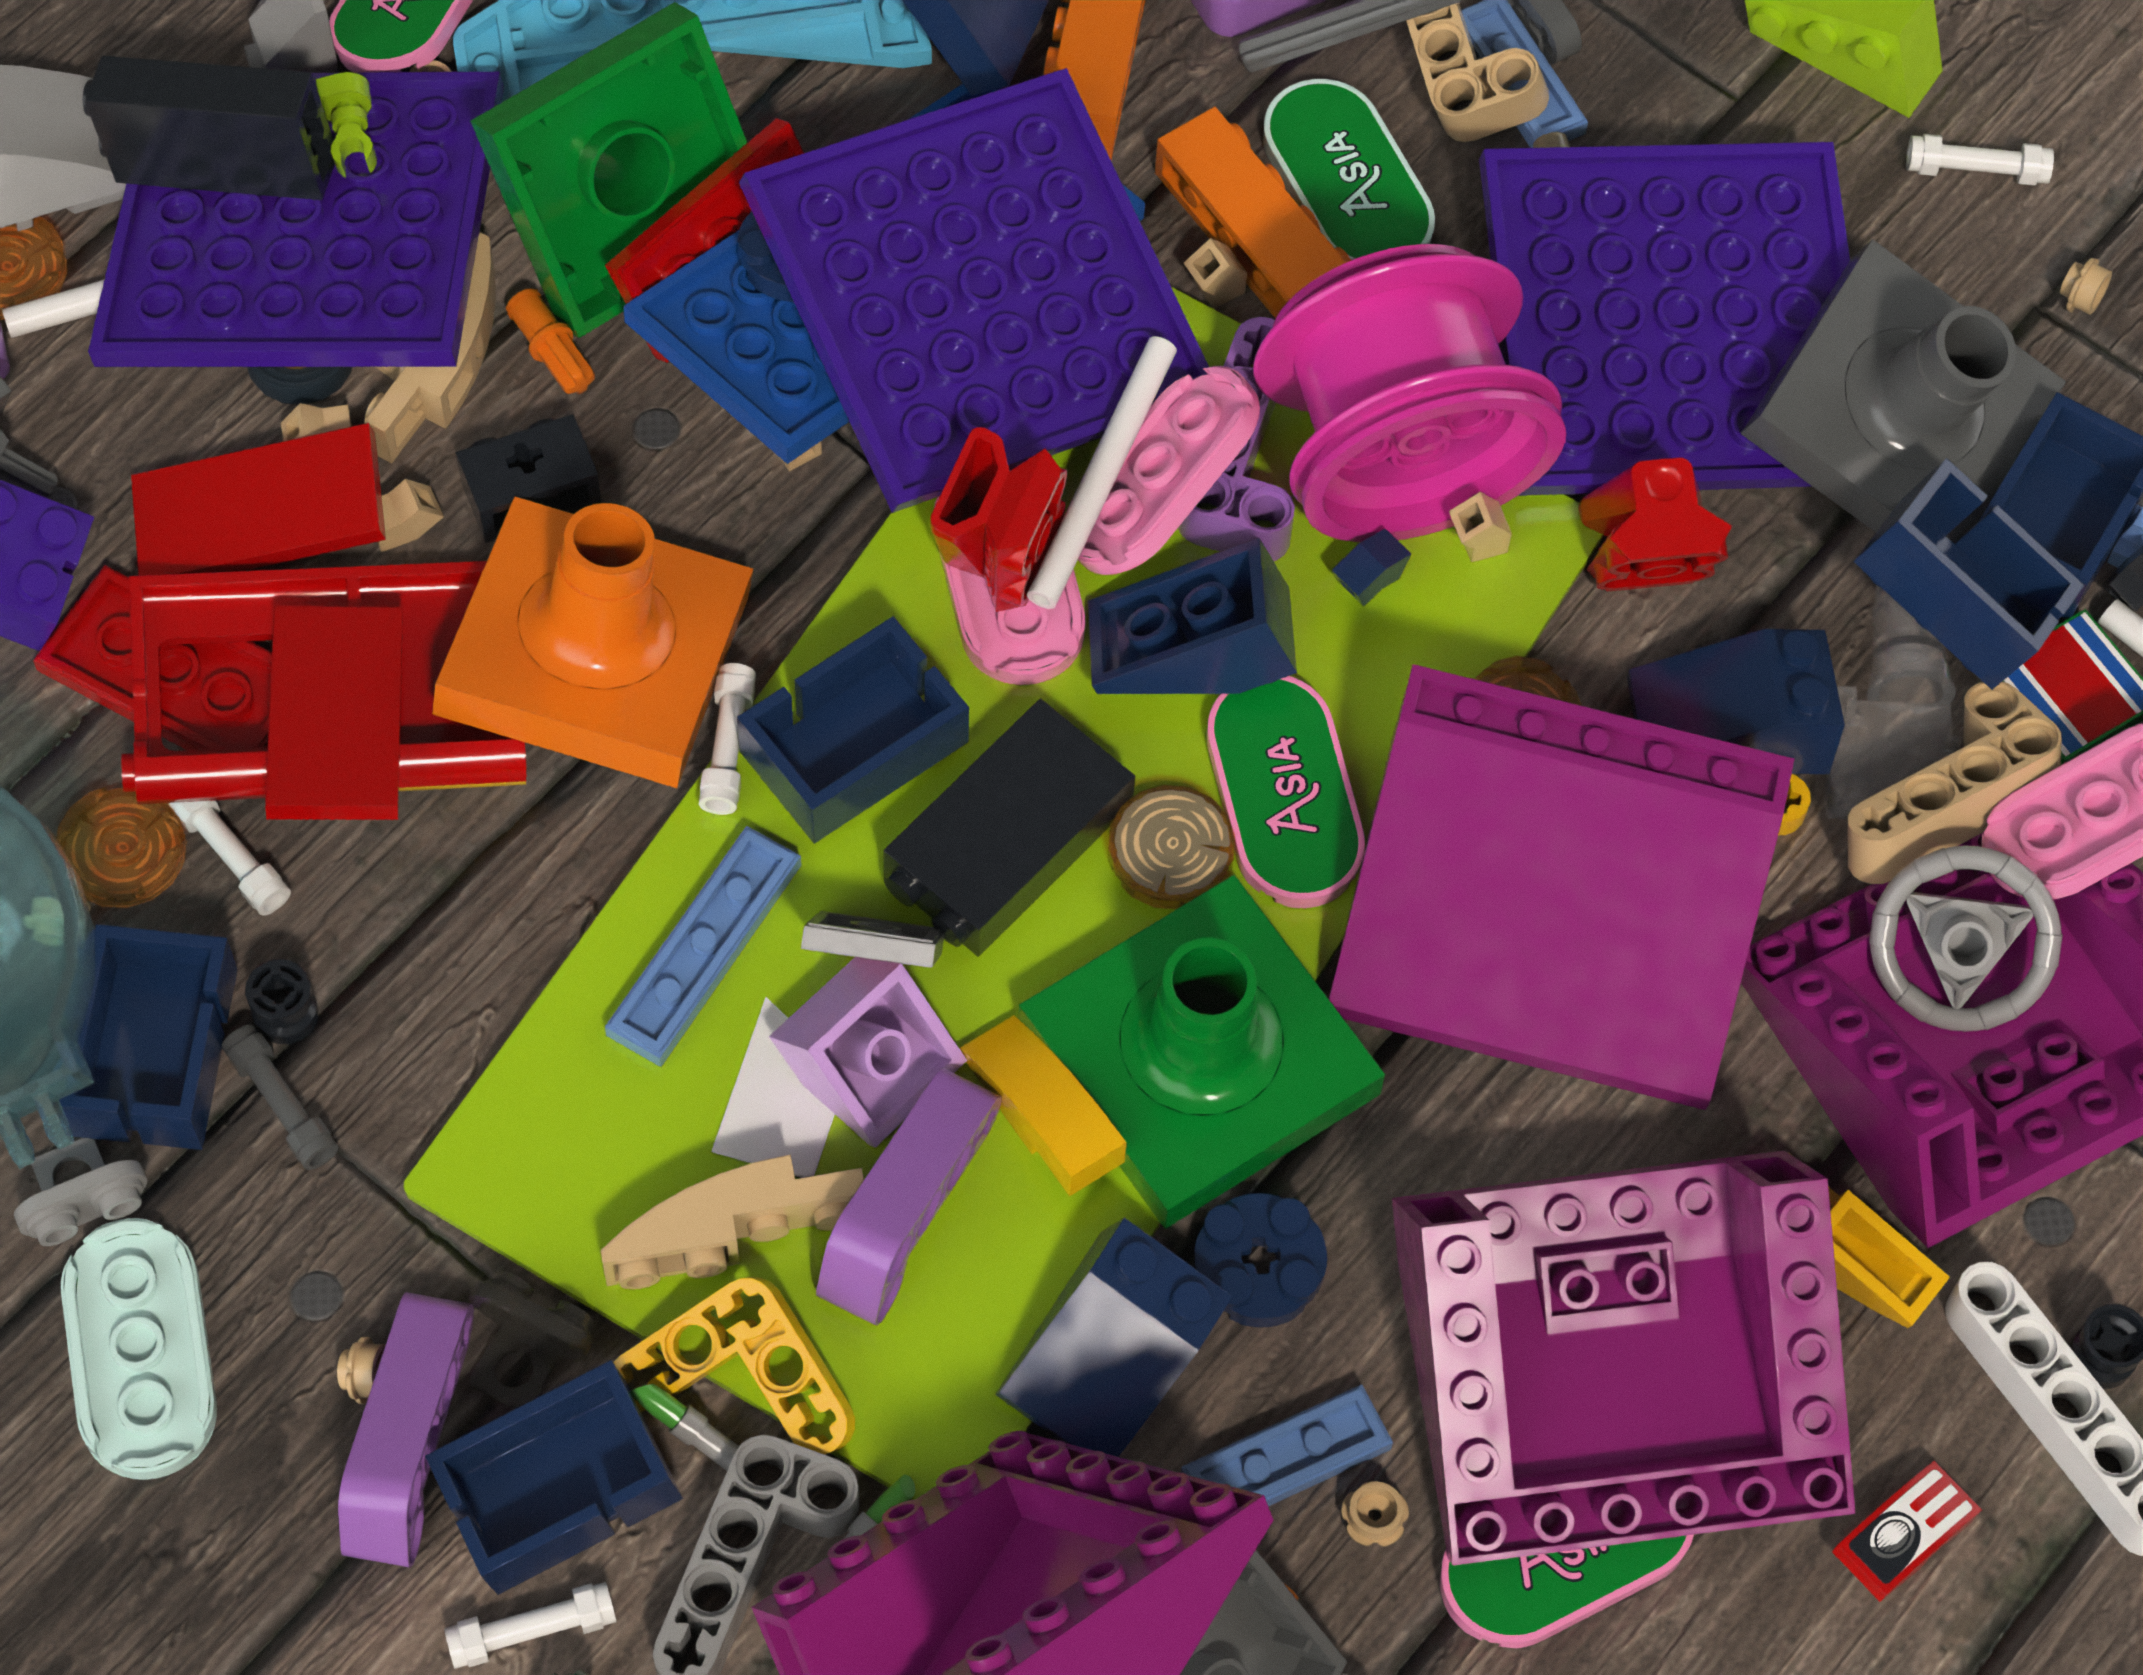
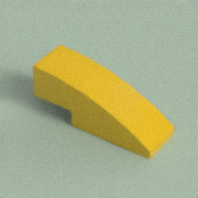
(1046, 1104)
(1879, 1263)

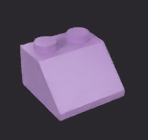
(867, 1046)

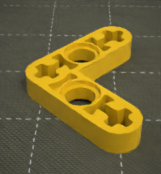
(755, 1346)

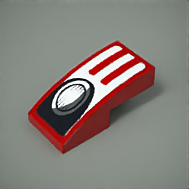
(1906, 1531)

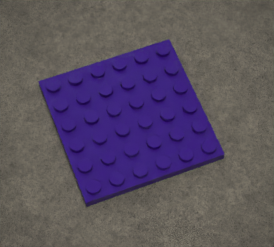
(971, 280)
(308, 282)
(1663, 294)

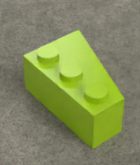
(1869, 44)

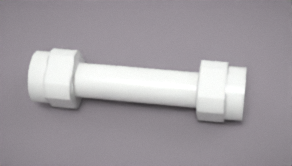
(2030, 164)
(721, 782)
(259, 883)
(471, 1641)

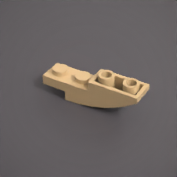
(438, 391)
(701, 1224)

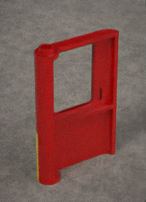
(241, 609)

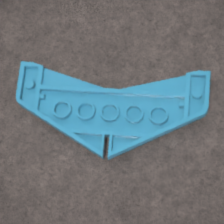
(541, 36)

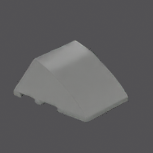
(48, 148)

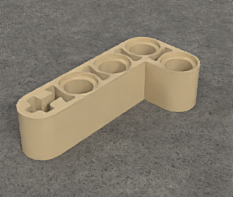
(1473, 79)
(1950, 800)

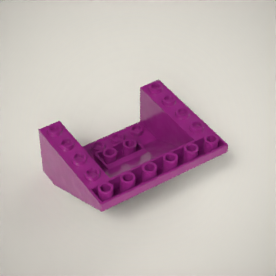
(1560, 886)
(1962, 1117)
(1628, 1354)
(1023, 1569)

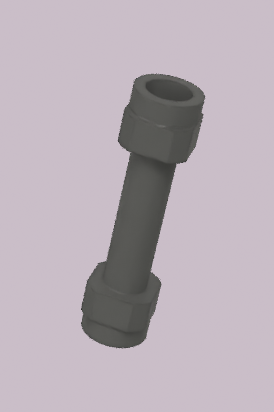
(252, 1057)

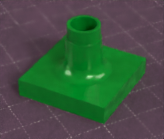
(608, 153)
(1200, 1091)

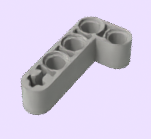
(740, 1569)

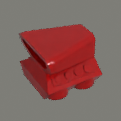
(998, 518)
(1653, 528)

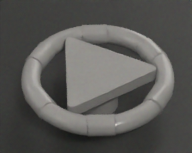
(1965, 938)

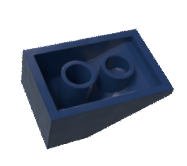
(1196, 628)
(1753, 691)
(1114, 1341)

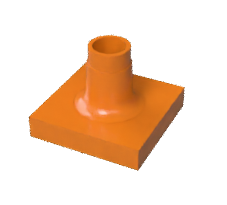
(593, 639)

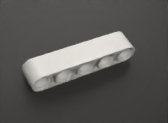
(2056, 1375)

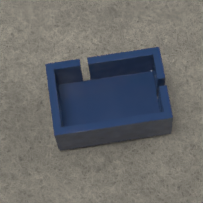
(2075, 487)
(1983, 596)
(857, 729)
(153, 1036)
(553, 1477)

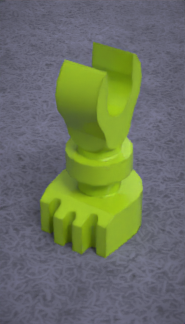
(346, 104)

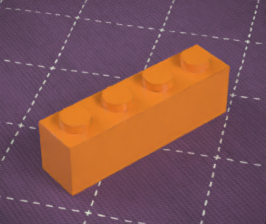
(1098, 52)
(1245, 207)

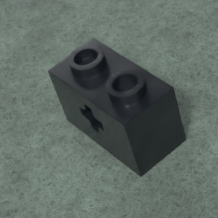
(537, 464)

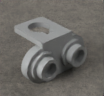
(58, 1210)

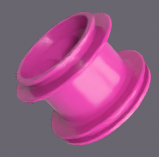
(1408, 391)

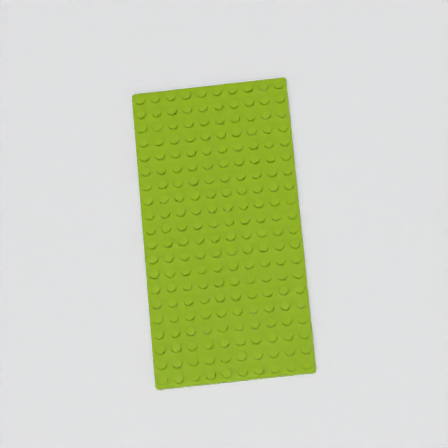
(587, 1136)

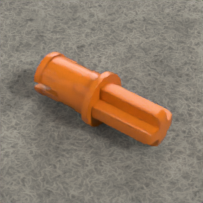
(550, 341)

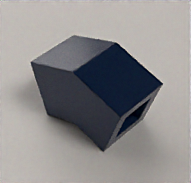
(1372, 566)

